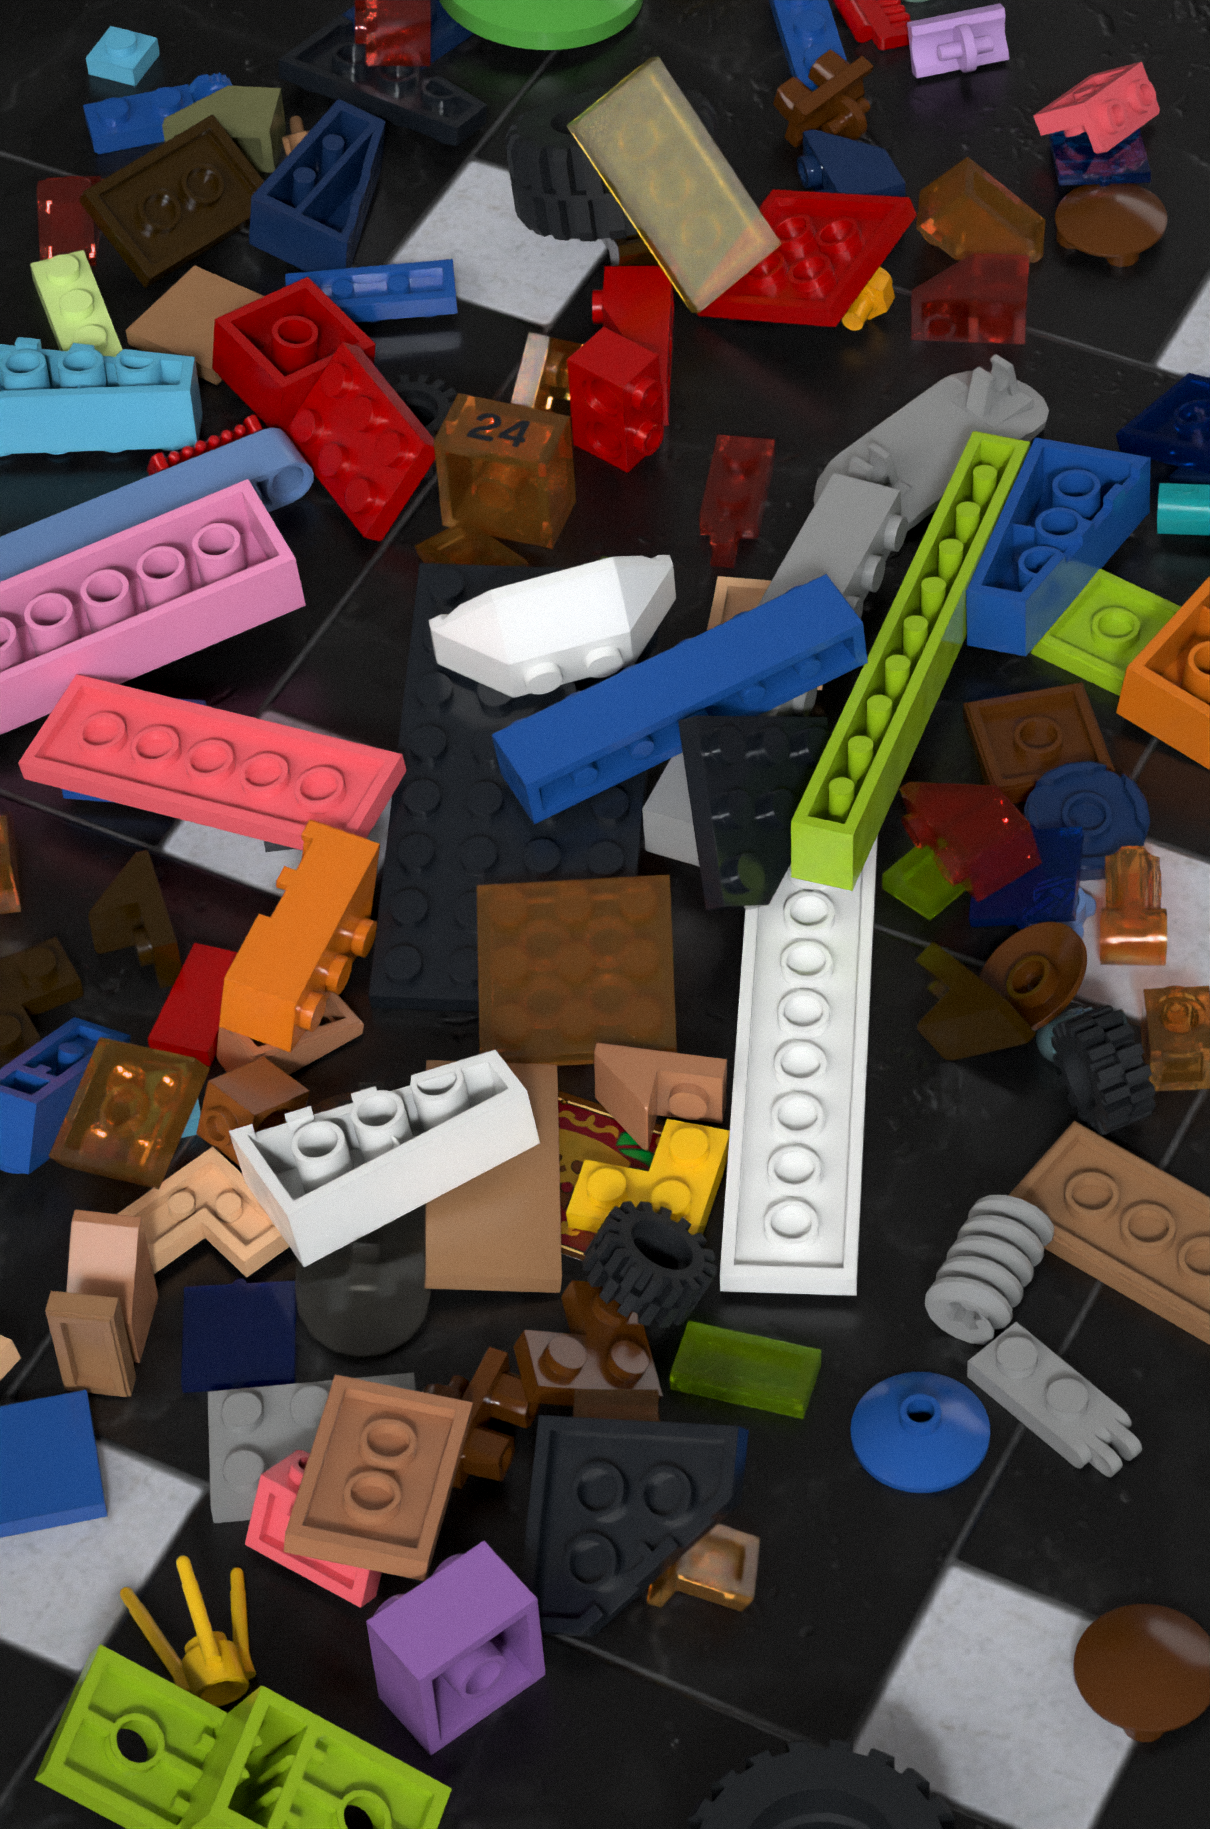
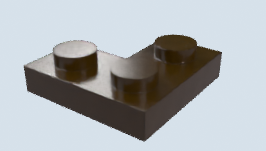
(30, 985)

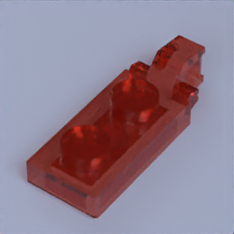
(735, 494)

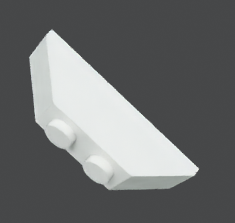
(557, 625)

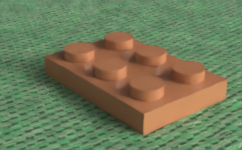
(378, 1478)

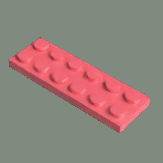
(208, 764)

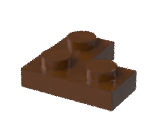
(598, 1354)

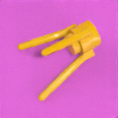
(212, 1664)

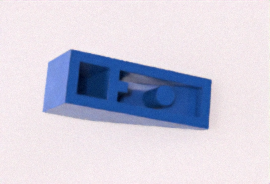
(40, 1089)

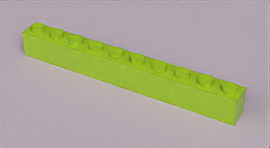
(903, 672)

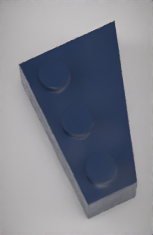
(321, 192)

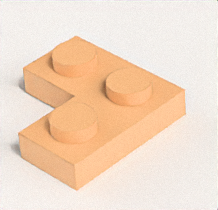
(211, 1203)

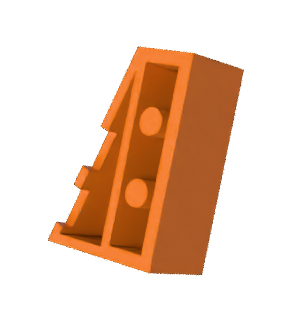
(307, 943)

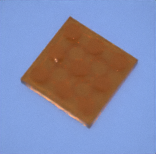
(575, 968)

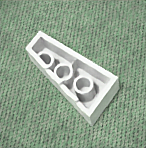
(385, 1153)

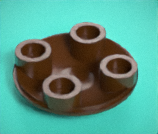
(1110, 221)
(1144, 1669)

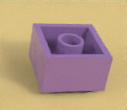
(456, 1646)

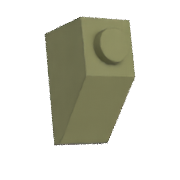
(248, 115)

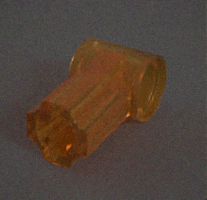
(1132, 920)

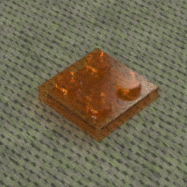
(129, 1112)

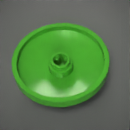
(543, 22)

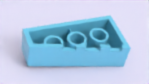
(95, 401)

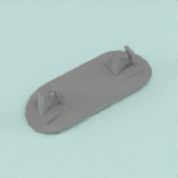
(927, 436)

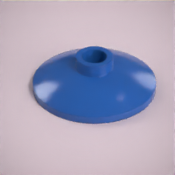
(918, 1454)

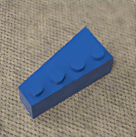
(1051, 538)

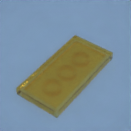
(674, 184)

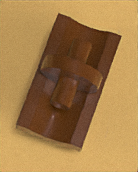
(834, 106)
(495, 1396)

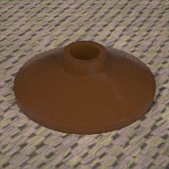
(1038, 971)

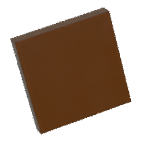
(1031, 734)

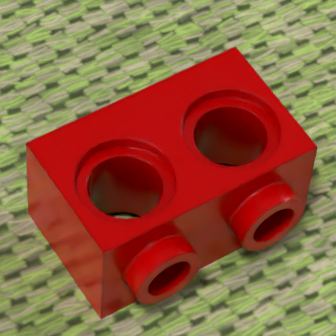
(615, 399)

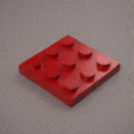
(823, 260)

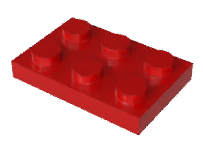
(362, 441)

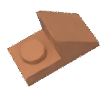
(649, 1083)

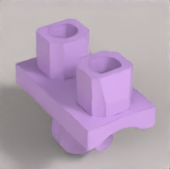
(958, 41)

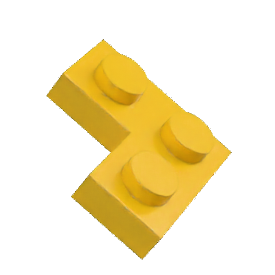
(681, 1178)

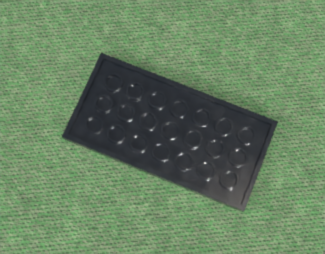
(461, 822)

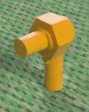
(871, 302)

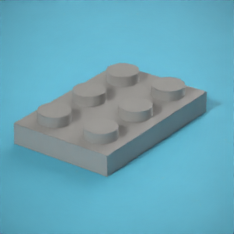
(259, 1429)

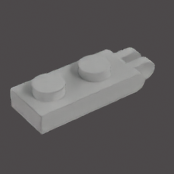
(1054, 1401)

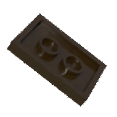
(175, 200)

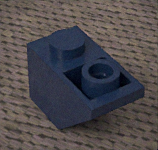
(847, 167)

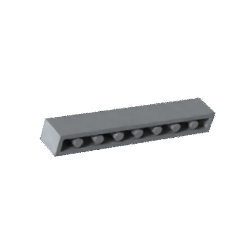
(849, 541)

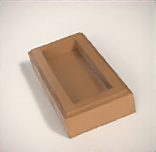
(91, 1343)

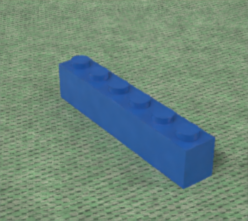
(633, 717)

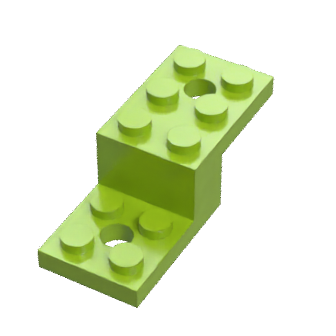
(219, 1769)

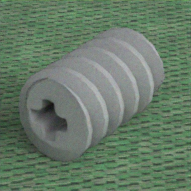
(988, 1267)

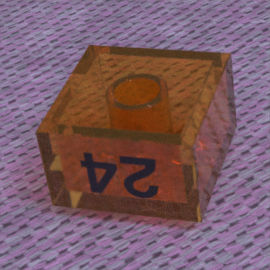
(505, 470)

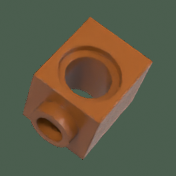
(247, 1096)

